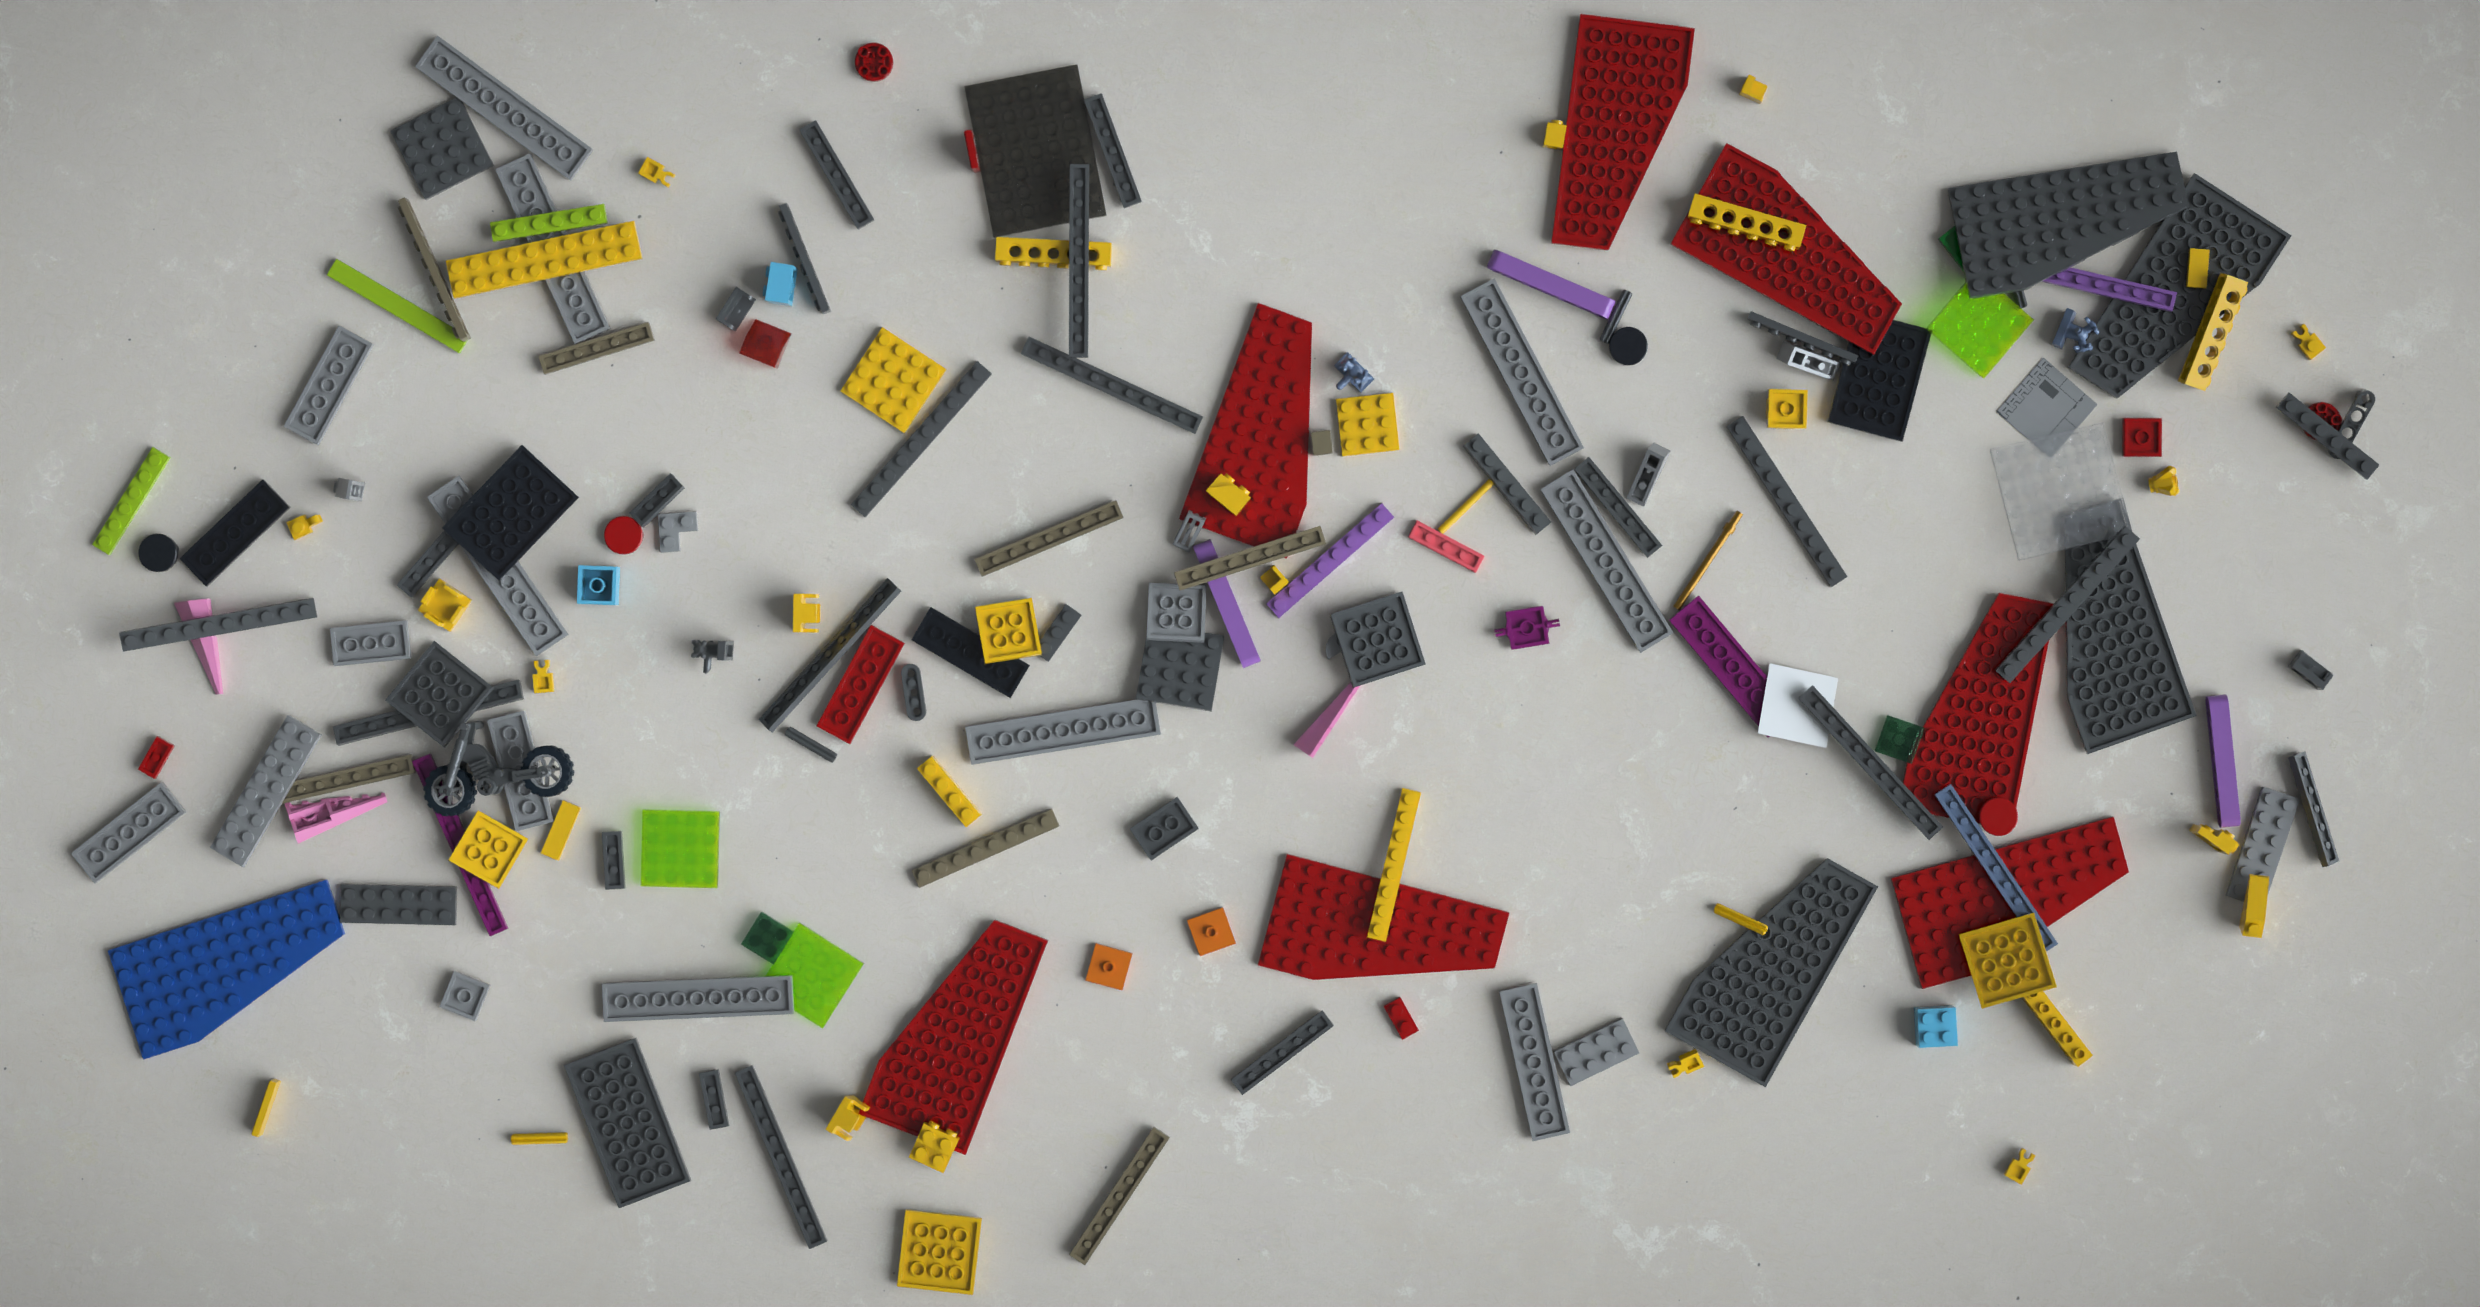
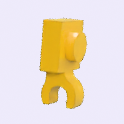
(302, 526)

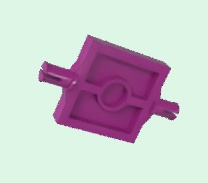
(1527, 627)

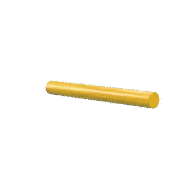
(1465, 506)

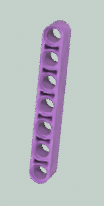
(1550, 284)
(1229, 609)
(2223, 761)

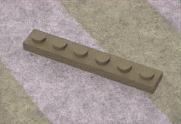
(596, 348)

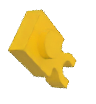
(653, 171)
(2310, 344)
(543, 681)
(1687, 1062)
(2018, 1168)

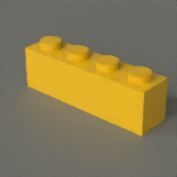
(949, 791)

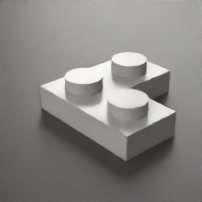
(671, 525)

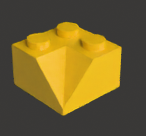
(1228, 494)

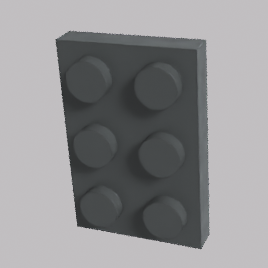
(1164, 828)

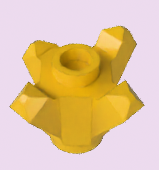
(2165, 482)

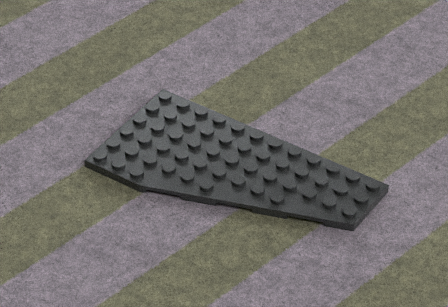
(2047, 222)
(2140, 337)
(2120, 656)
(1764, 985)

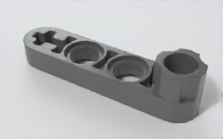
(2356, 425)

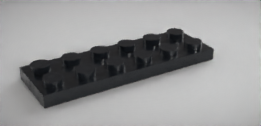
(235, 532)
(964, 650)

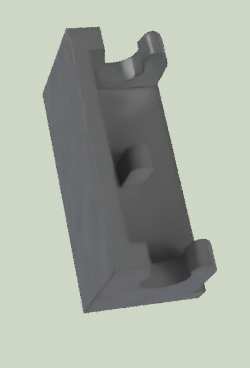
(735, 309)
(2310, 670)

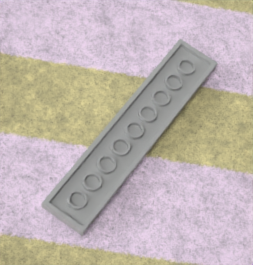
(504, 108)
(573, 291)
(1522, 372)
(1606, 561)
(515, 590)
(1062, 730)
(698, 998)

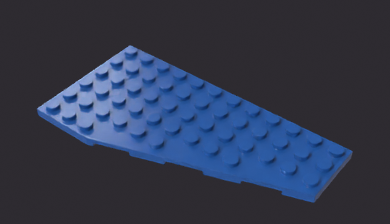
(210, 970)

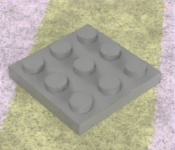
(1176, 613)

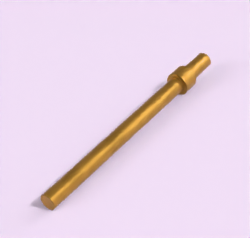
(1729, 528)

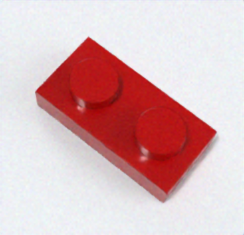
(156, 757)
(1401, 1018)

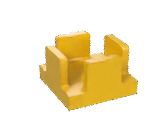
(1786, 409)
(444, 605)
(805, 613)
(847, 1117)

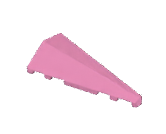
(205, 647)
(1316, 734)
(314, 818)

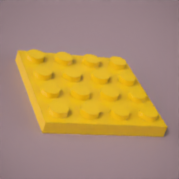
(893, 380)
(2008, 960)
(939, 1252)

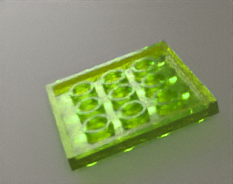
(1979, 328)
(680, 848)
(819, 973)

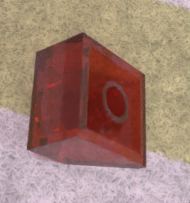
(765, 343)

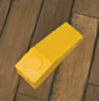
(2254, 906)

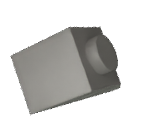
(1808, 360)
(1648, 474)
(349, 489)

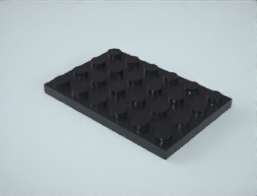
(1881, 387)
(510, 512)

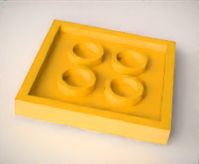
(1367, 424)
(1008, 630)
(488, 849)

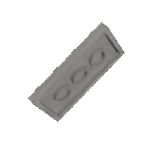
(370, 643)
(1596, 1052)

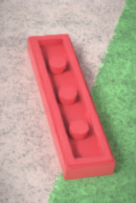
(1446, 546)

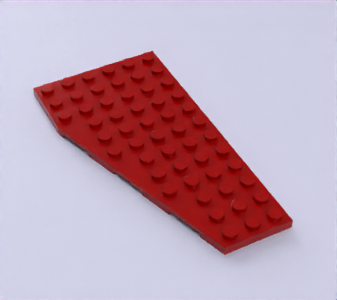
(1618, 110)
(1817, 281)
(1261, 434)
(1981, 721)
(1959, 897)
(1325, 918)
(958, 1039)

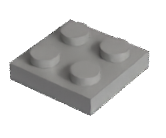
(465, 996)

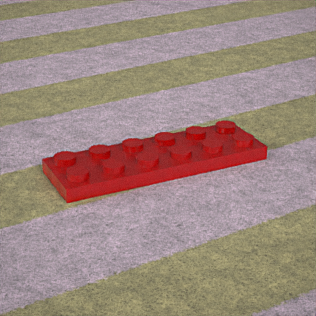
(860, 684)

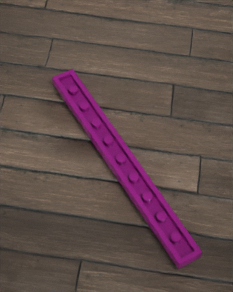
(453, 831)

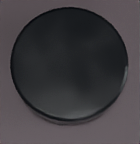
(1628, 346)
(158, 552)

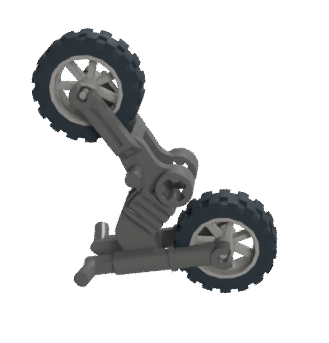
(487, 772)

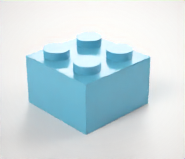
(780, 283)
(598, 585)
(1935, 1026)

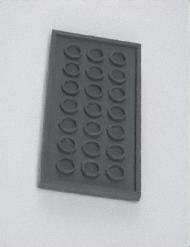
(627, 1123)

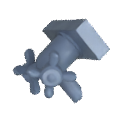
(2074, 332)
(1352, 373)

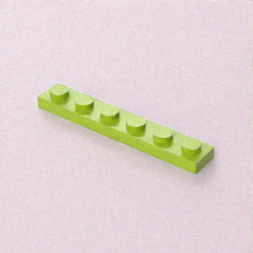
(548, 222)
(131, 501)

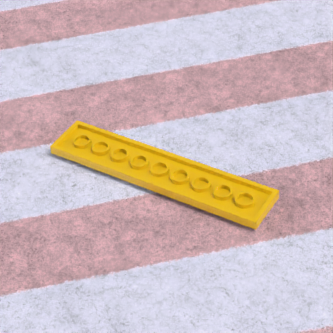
(544, 259)

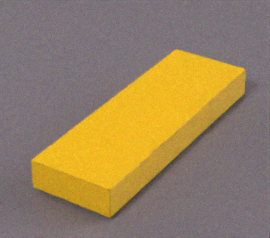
(560, 830)
(265, 1107)

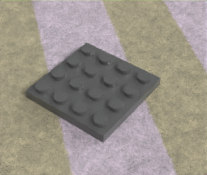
(442, 148)
(1377, 639)
(1181, 672)
(439, 694)

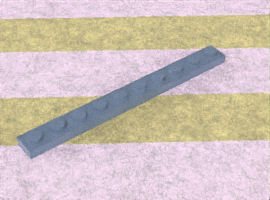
(1990, 859)

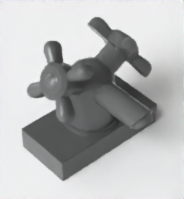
(707, 650)

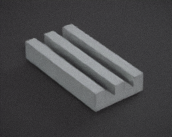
(1195, 517)

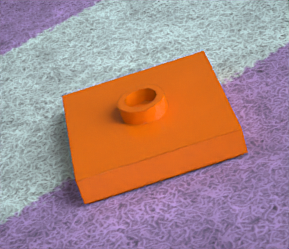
(1211, 931)
(1109, 966)

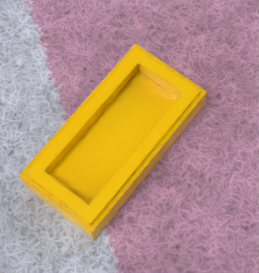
(2197, 268)

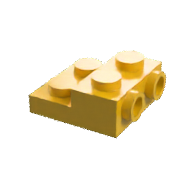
(2217, 839)
(934, 1146)

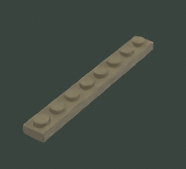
(436, 277)
(1049, 538)
(1249, 558)
(350, 778)
(985, 848)
(1119, 1195)

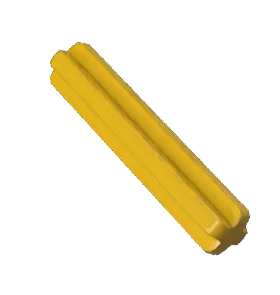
(1740, 919)
(539, 1138)

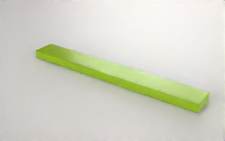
(395, 304)

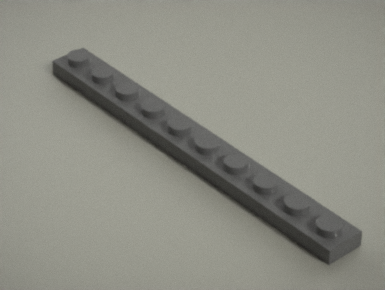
(1079, 261)
(1112, 385)
(921, 439)
(1786, 501)
(2067, 604)
(218, 624)
(829, 655)
(396, 721)
(1870, 762)
(781, 1156)

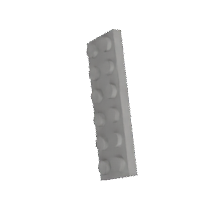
(328, 385)
(511, 744)
(128, 832)
(2263, 840)

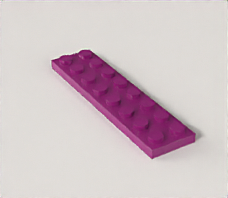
(1722, 655)

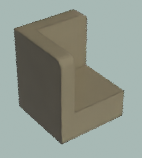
(1321, 443)

